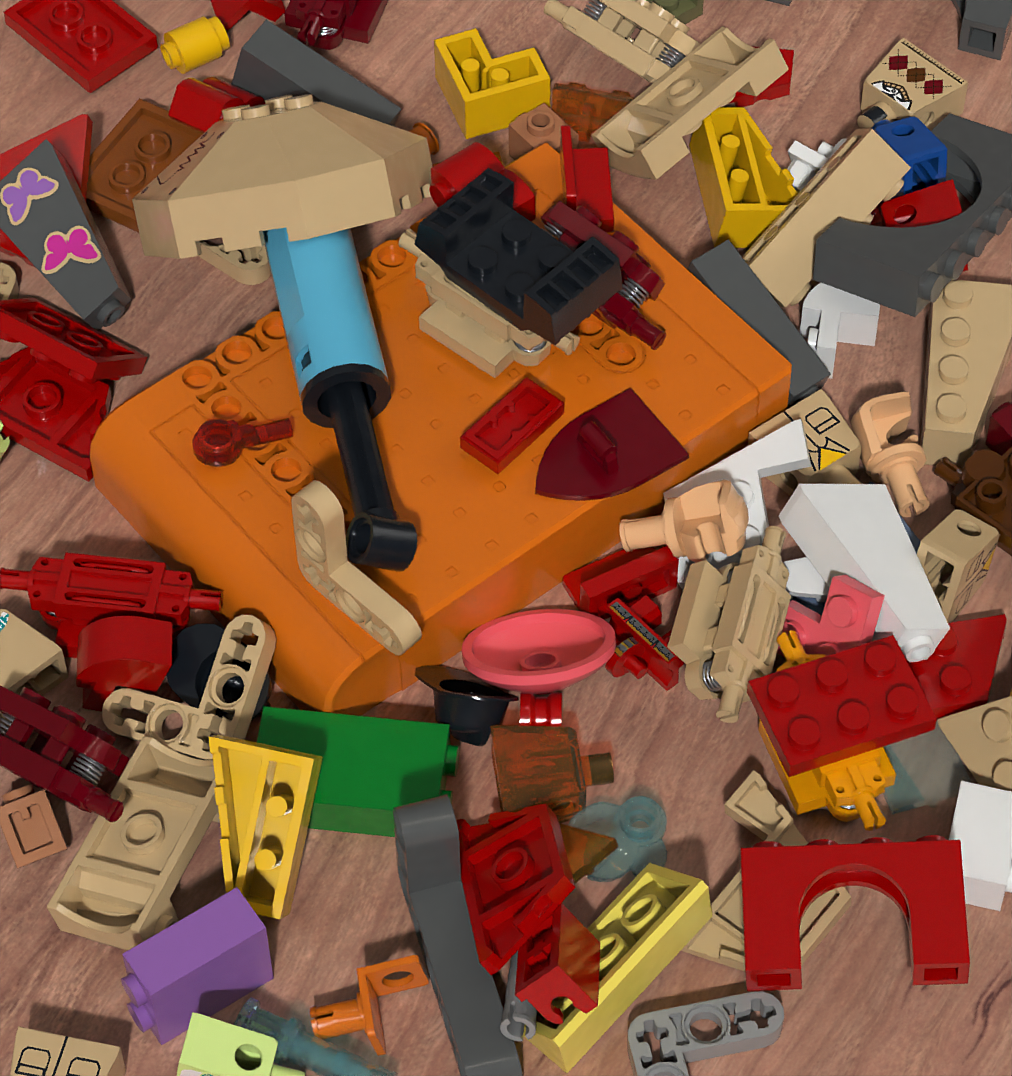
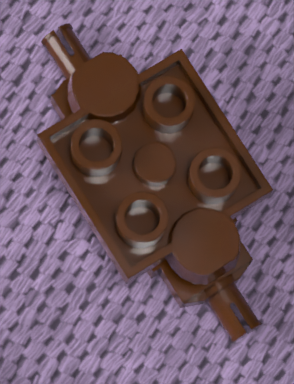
(983, 490)

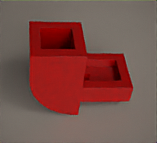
(122, 653)

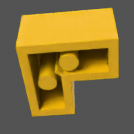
(484, 90)

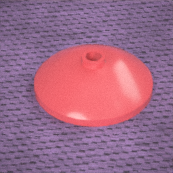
(539, 649)

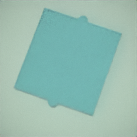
(925, 771)

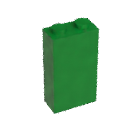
(365, 764)

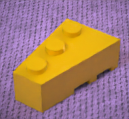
(738, 177)
(264, 818)

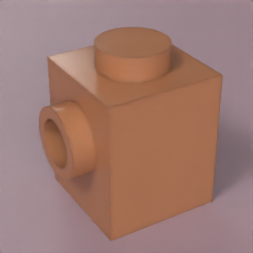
(536, 128)

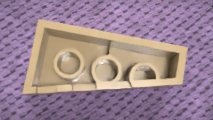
(964, 365)

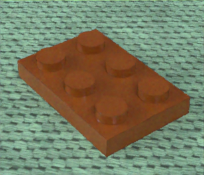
(132, 158)

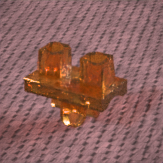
(586, 108)

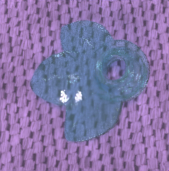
(636, 845)

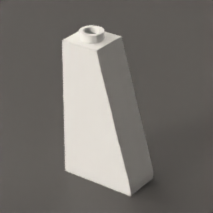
(862, 535)

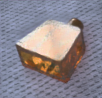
(545, 767)

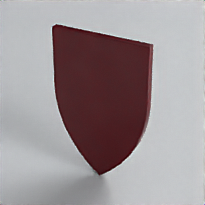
(607, 452)

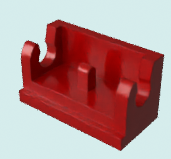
(559, 962)

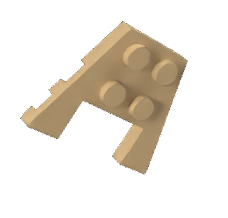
(723, 934)

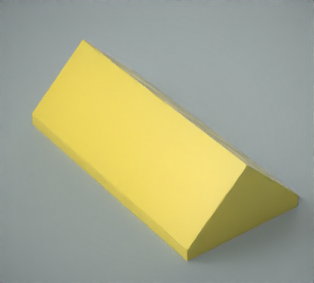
(637, 941)

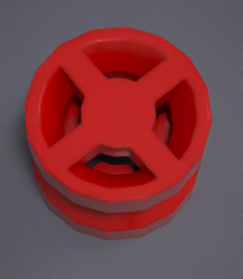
(541, 710)

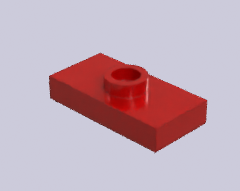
(512, 425)

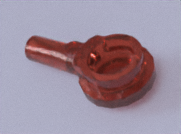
(222, 441)

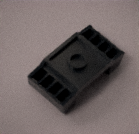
(514, 262)

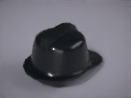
(192, 662)
(465, 702)

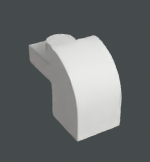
(837, 317)

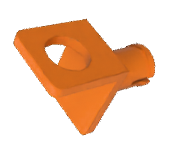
(363, 1011)

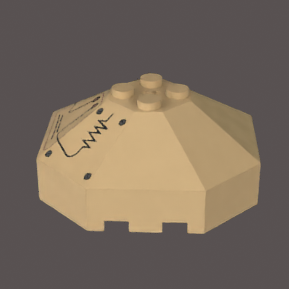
(278, 169)

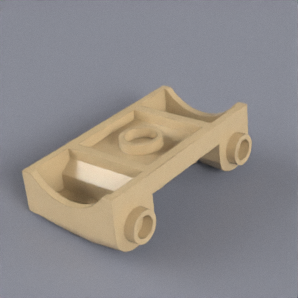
(649, 131)
(130, 867)

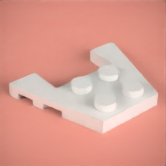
(771, 455)

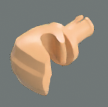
(875, 427)
(693, 524)

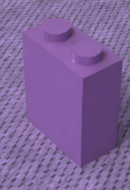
(197, 966)

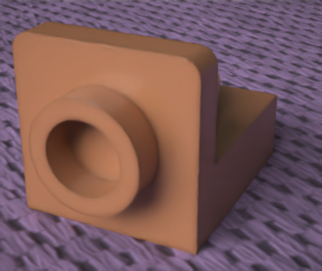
(30, 826)

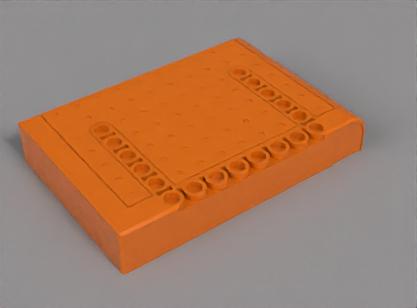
(480, 534)

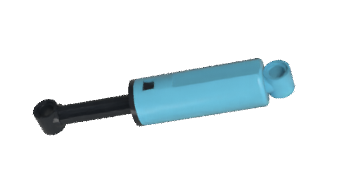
(341, 379)

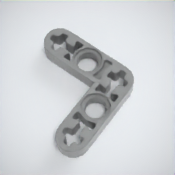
(681, 1047)

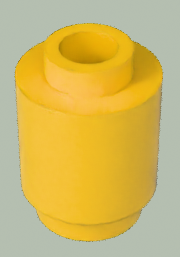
(194, 44)

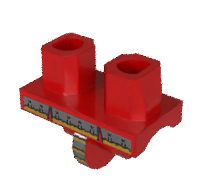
(638, 646)

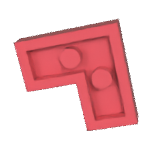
(846, 620)

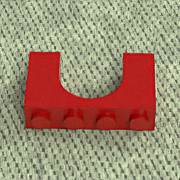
(916, 875)

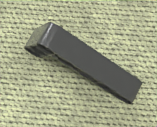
(438, 909)

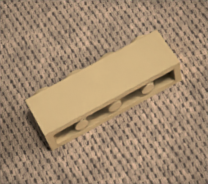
(846, 188)

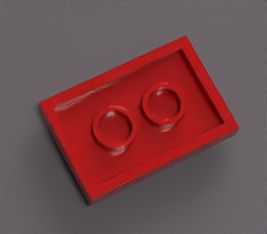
(83, 37)
(66, 340)
(841, 705)

